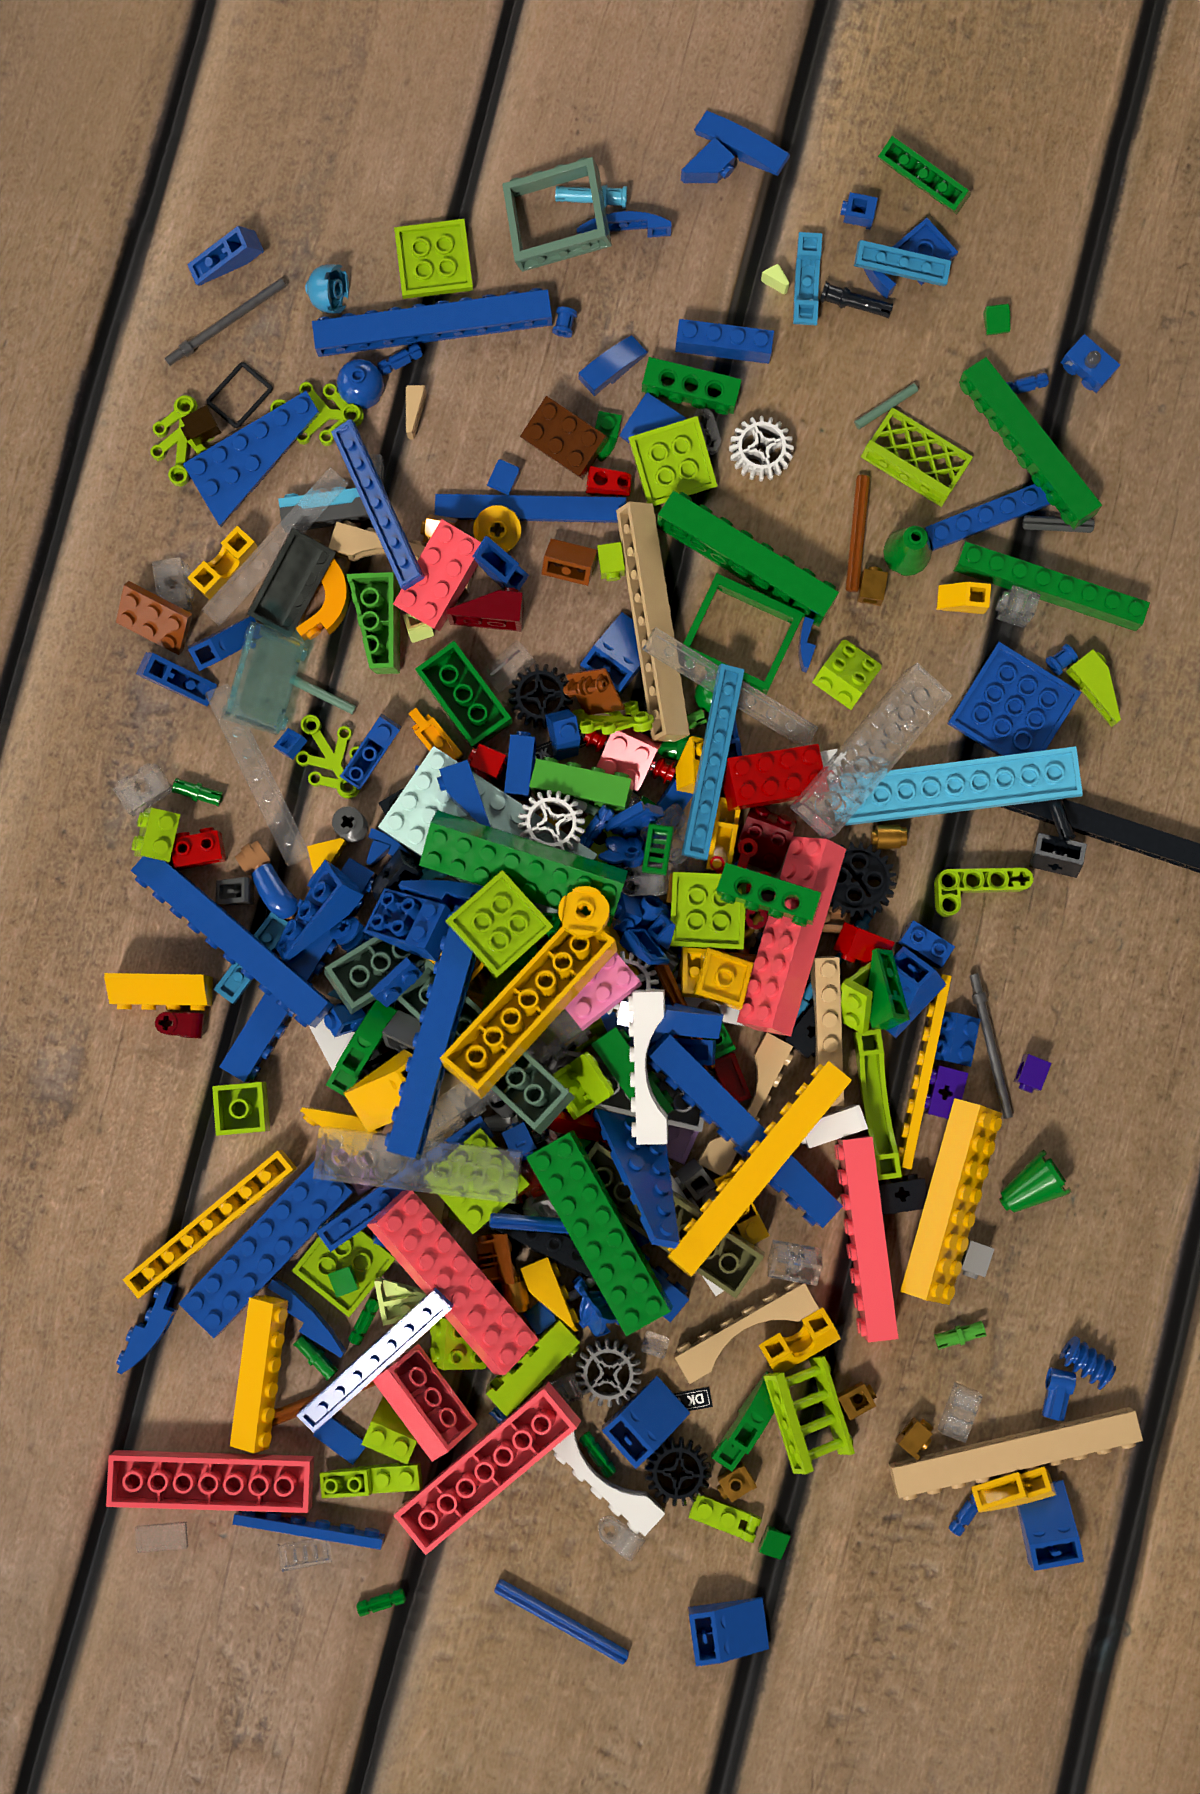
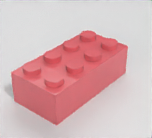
(447, 570)
(425, 1402)

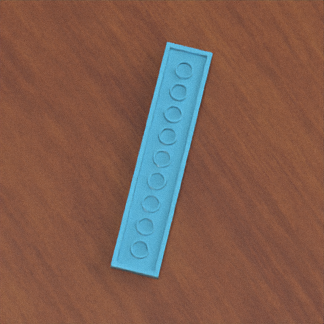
(973, 785)

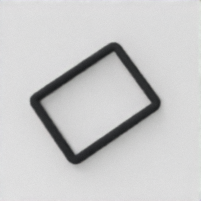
(225, 382)

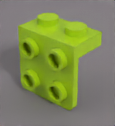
(847, 674)
(155, 834)
(857, 1000)
(585, 1082)
(450, 1350)

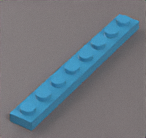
(712, 762)

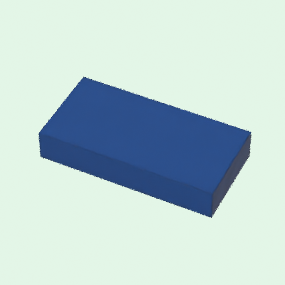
(340, 1439)

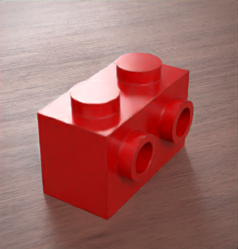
(488, 763)
(198, 849)
(858, 944)

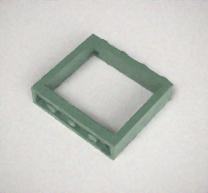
(565, 247)

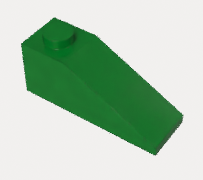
(888, 1000)

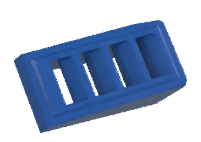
(643, 946)

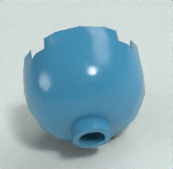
(327, 288)

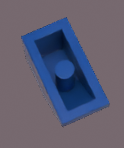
(709, 164)
(563, 734)

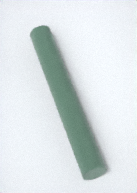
(886, 406)
(324, 695)

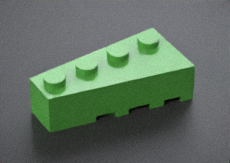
(378, 618)
(582, 783)

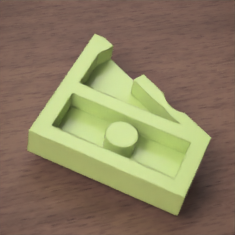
(396, 1299)

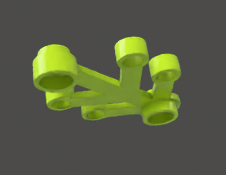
(326, 413)
(176, 437)
(616, 721)
(333, 760)

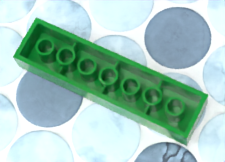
(745, 557)
(538, 870)
(600, 1233)

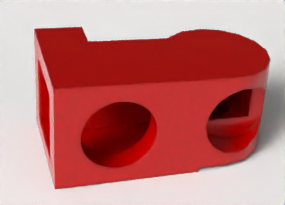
(608, 482)

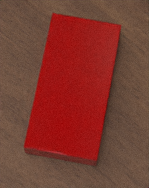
(731, 1077)

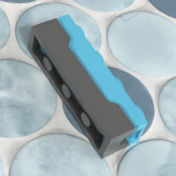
(345, 507)

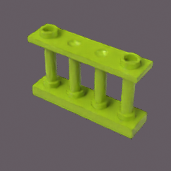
(788, 1422)

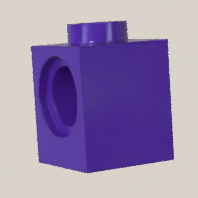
(1032, 1073)

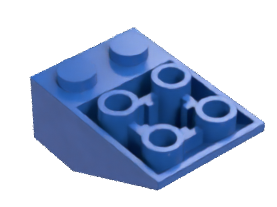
(616, 652)
(409, 923)
(919, 985)
(645, 1421)
(1050, 1531)
(727, 1630)

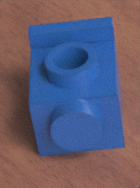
(862, 203)
(627, 913)
(341, 1021)

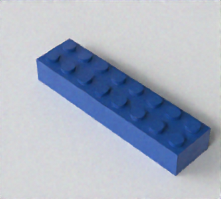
(264, 1250)

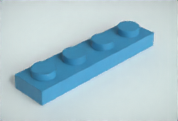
(902, 263)
(234, 982)

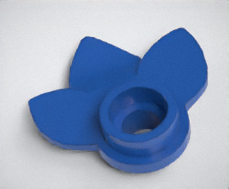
(623, 851)

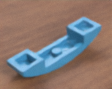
(807, 278)

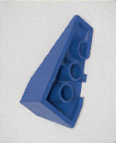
(326, 904)

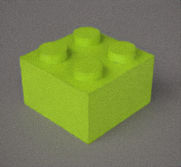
(241, 1108)

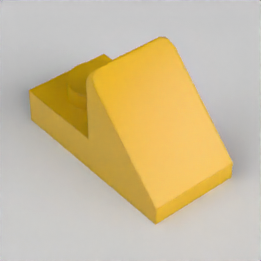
(689, 970)

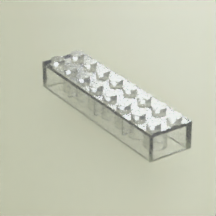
(871, 751)
(443, 1168)

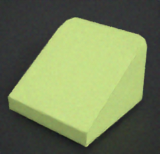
(775, 279)
(417, 629)

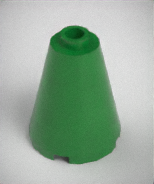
(907, 551)
(1034, 1185)

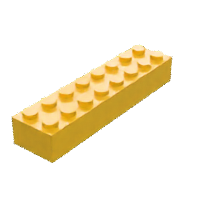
(526, 1008)
(951, 1202)

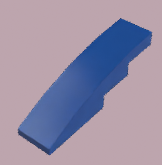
(743, 142)
(440, 891)
(681, 1021)
(314, 1324)

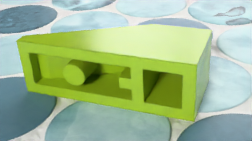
(1095, 682)

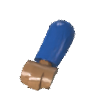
(267, 882)

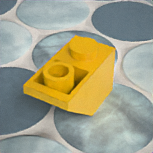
(964, 597)
(688, 765)

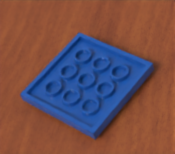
(1013, 705)

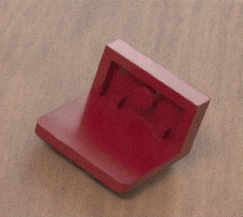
(771, 834)

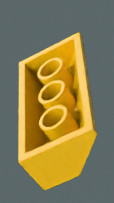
(159, 989)

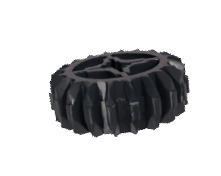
(551, 694)
(689, 1472)

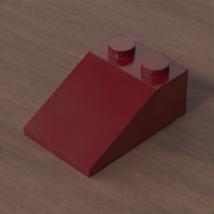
(492, 611)

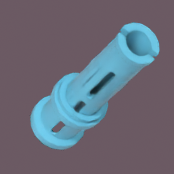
(612, 196)

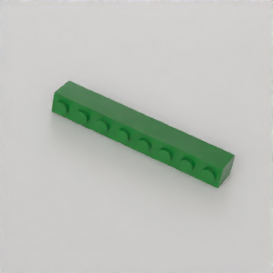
(1029, 443)
(1052, 585)

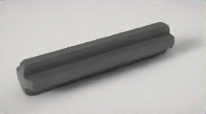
(1054, 524)

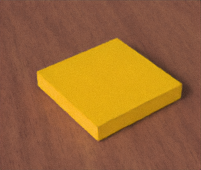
(723, 978)

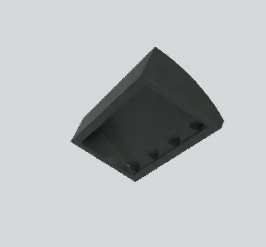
(291, 582)

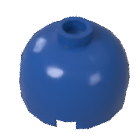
(360, 383)

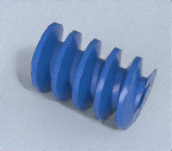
(349, 933)
(1088, 1361)

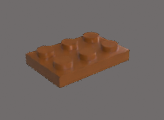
(153, 617)

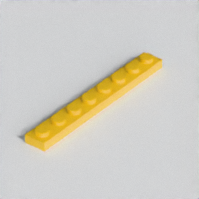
(921, 1081)

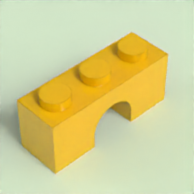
(213, 575)
(814, 1336)

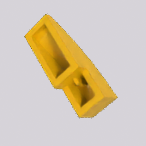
(723, 835)
(1013, 1490)

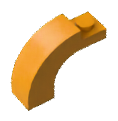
(334, 605)

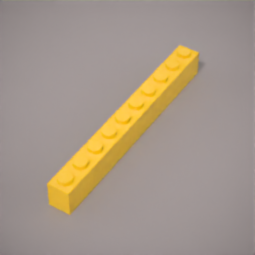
(759, 1168)

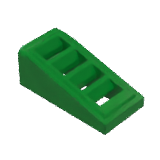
(658, 830)

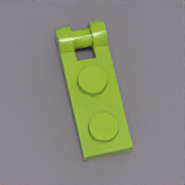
(724, 1517)

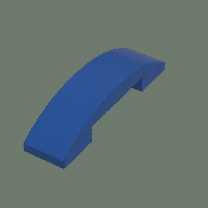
(632, 220)

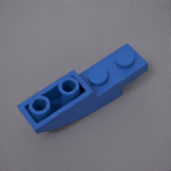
(145, 1337)

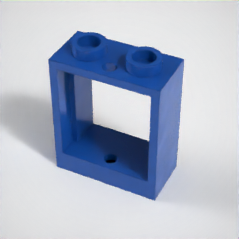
(520, 765)

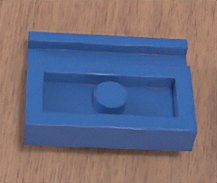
(634, 819)

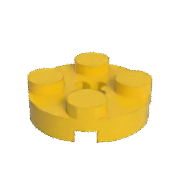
(506, 518)
(591, 924)

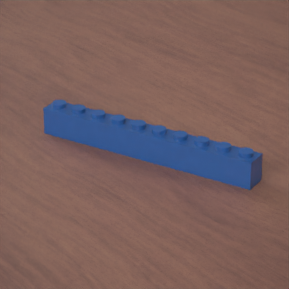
(432, 322)
(234, 939)
(268, 1017)
(435, 1037)
(738, 1126)

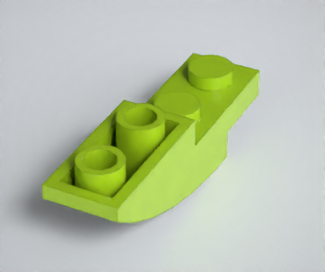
(370, 1480)

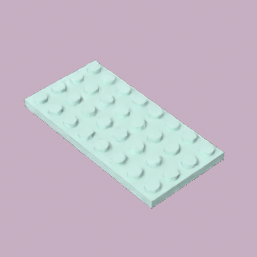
(422, 797)

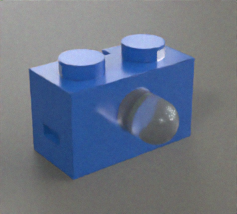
(1090, 364)
(521, 1138)

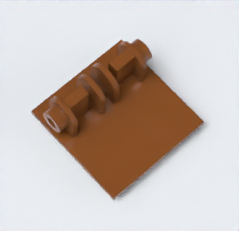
(594, 691)
(499, 1249)

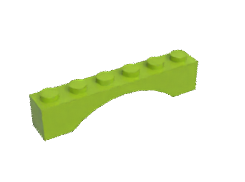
(872, 1082)

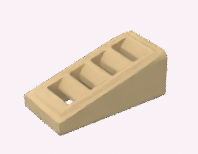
(414, 405)

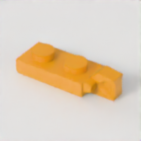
(432, 734)

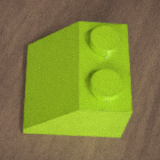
(389, 1434)

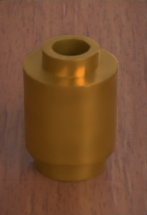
(889, 836)
(516, 1294)

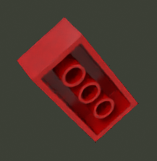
(770, 776)

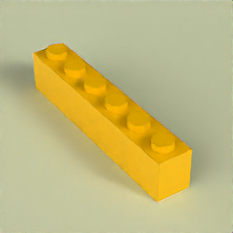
(259, 1373)

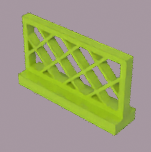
(910, 474)

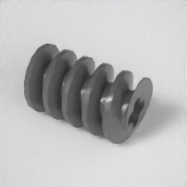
(340, 824)

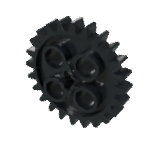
(874, 868)

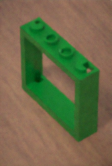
(758, 601)

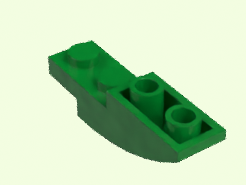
(361, 1048)
(747, 1427)

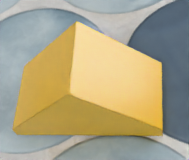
(326, 850)

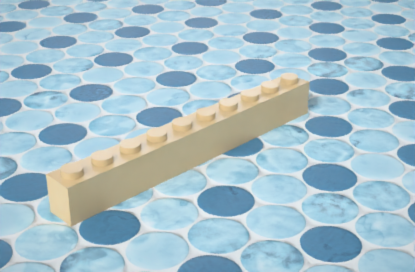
(651, 610)
(1015, 1452)

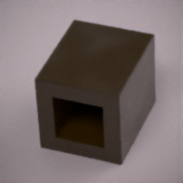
(200, 426)

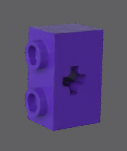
(955, 1085)

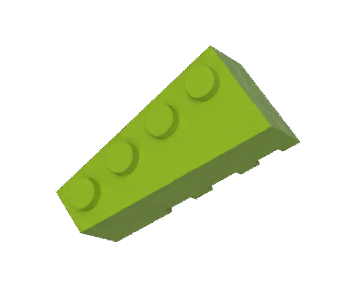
(527, 1374)

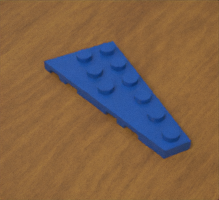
(243, 459)
(647, 1175)

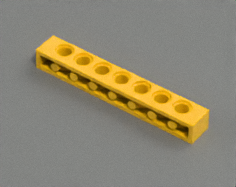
(209, 1224)

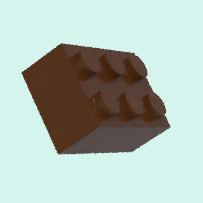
(564, 437)

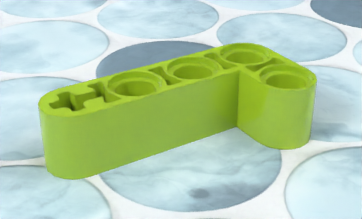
(984, 884)

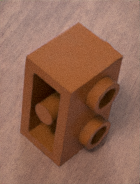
(569, 562)

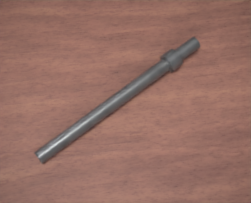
(187, 348)
(980, 999)

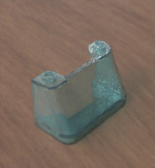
(264, 679)

